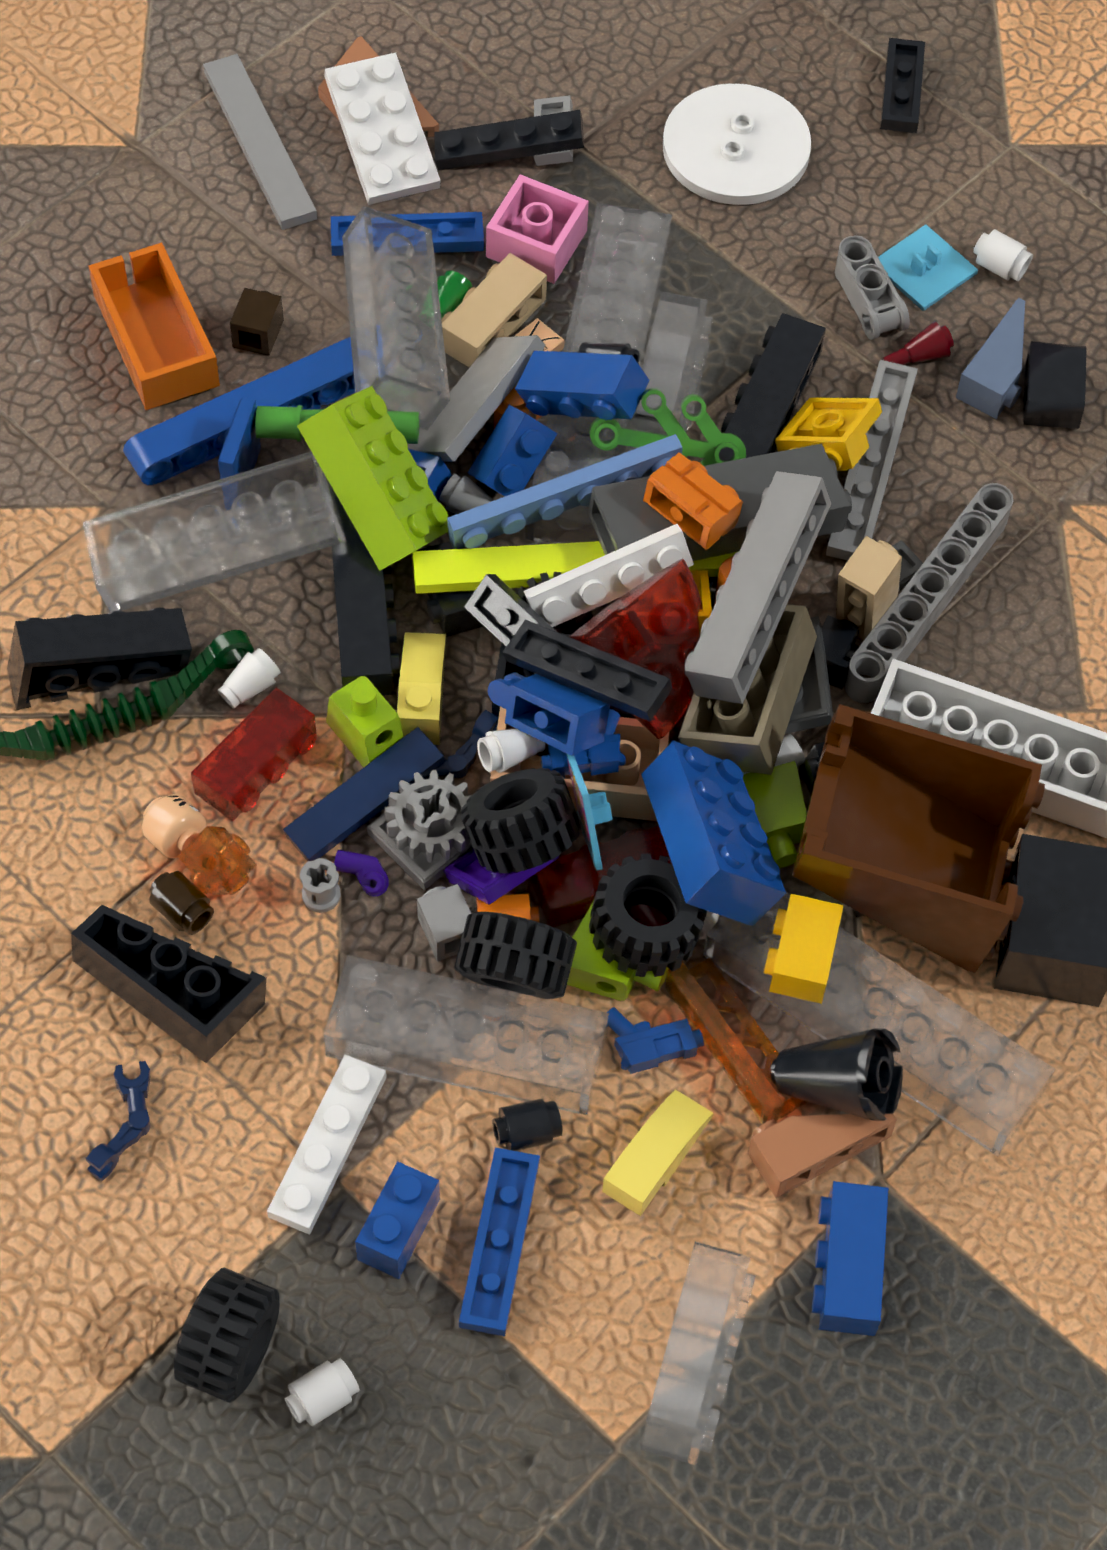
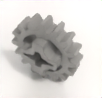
(422, 802)

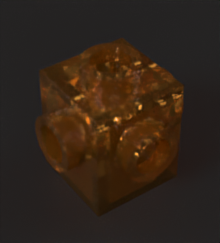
(218, 861)

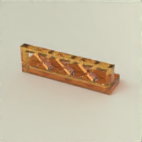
(724, 1043)

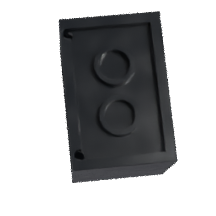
(1062, 929)

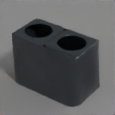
(1054, 385)

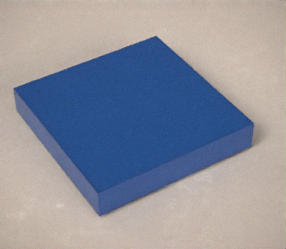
(241, 445)

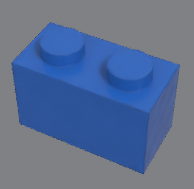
(512, 452)
(397, 1220)

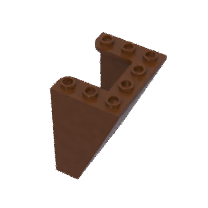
(918, 832)

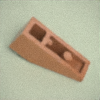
(811, 1145)

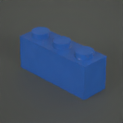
(582, 384)
(851, 1258)

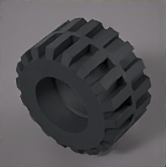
(521, 820)
(639, 945)
(515, 954)
(226, 1335)

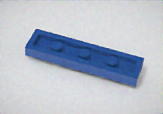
(449, 230)
(499, 1242)

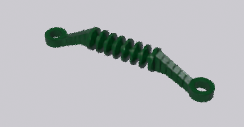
(163, 698)

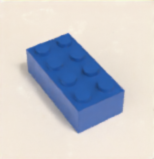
(713, 834)

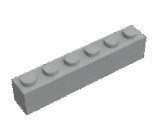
(758, 587)

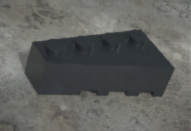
(95, 652)
(175, 987)

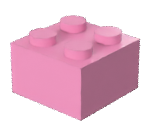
(537, 226)

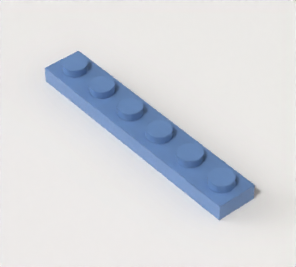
(555, 496)

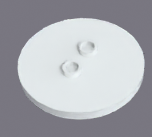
(736, 144)

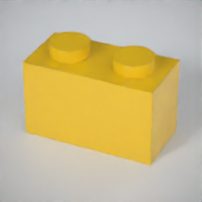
(805, 948)

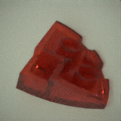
(655, 630)

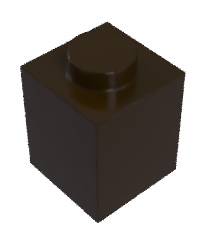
(256, 321)

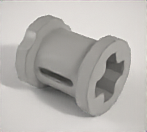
(323, 887)

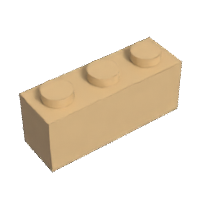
(493, 308)
(868, 585)

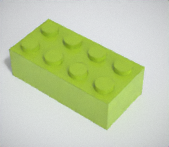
(375, 476)

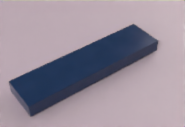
(362, 795)

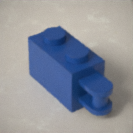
(551, 711)

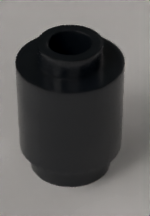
(527, 1124)

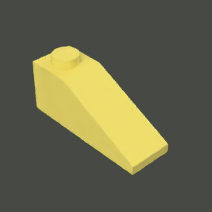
(422, 684)

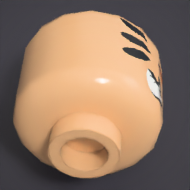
(172, 824)

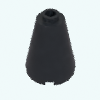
(844, 1073)

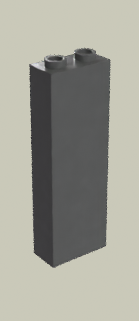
(624, 518)

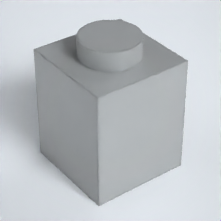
(443, 919)

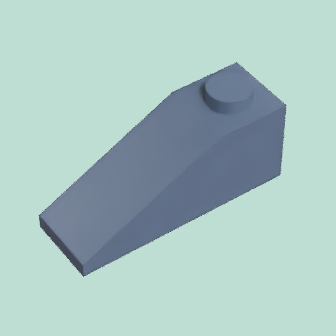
(994, 372)

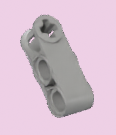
(869, 288)

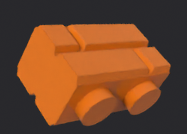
(693, 500)

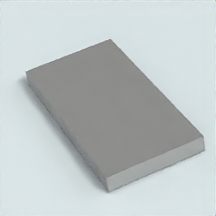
(478, 395)

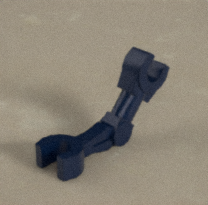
(466, 755)
(105, 1157)

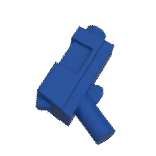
(597, 760)
(647, 1047)

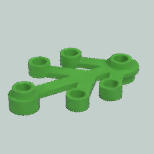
(707, 450)

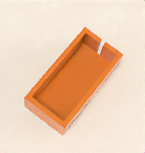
(154, 327)

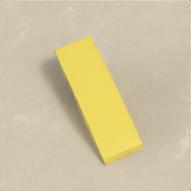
(656, 1152)

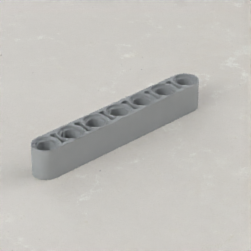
(933, 575)

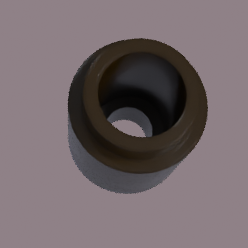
(181, 902)

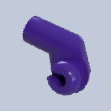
(366, 869)

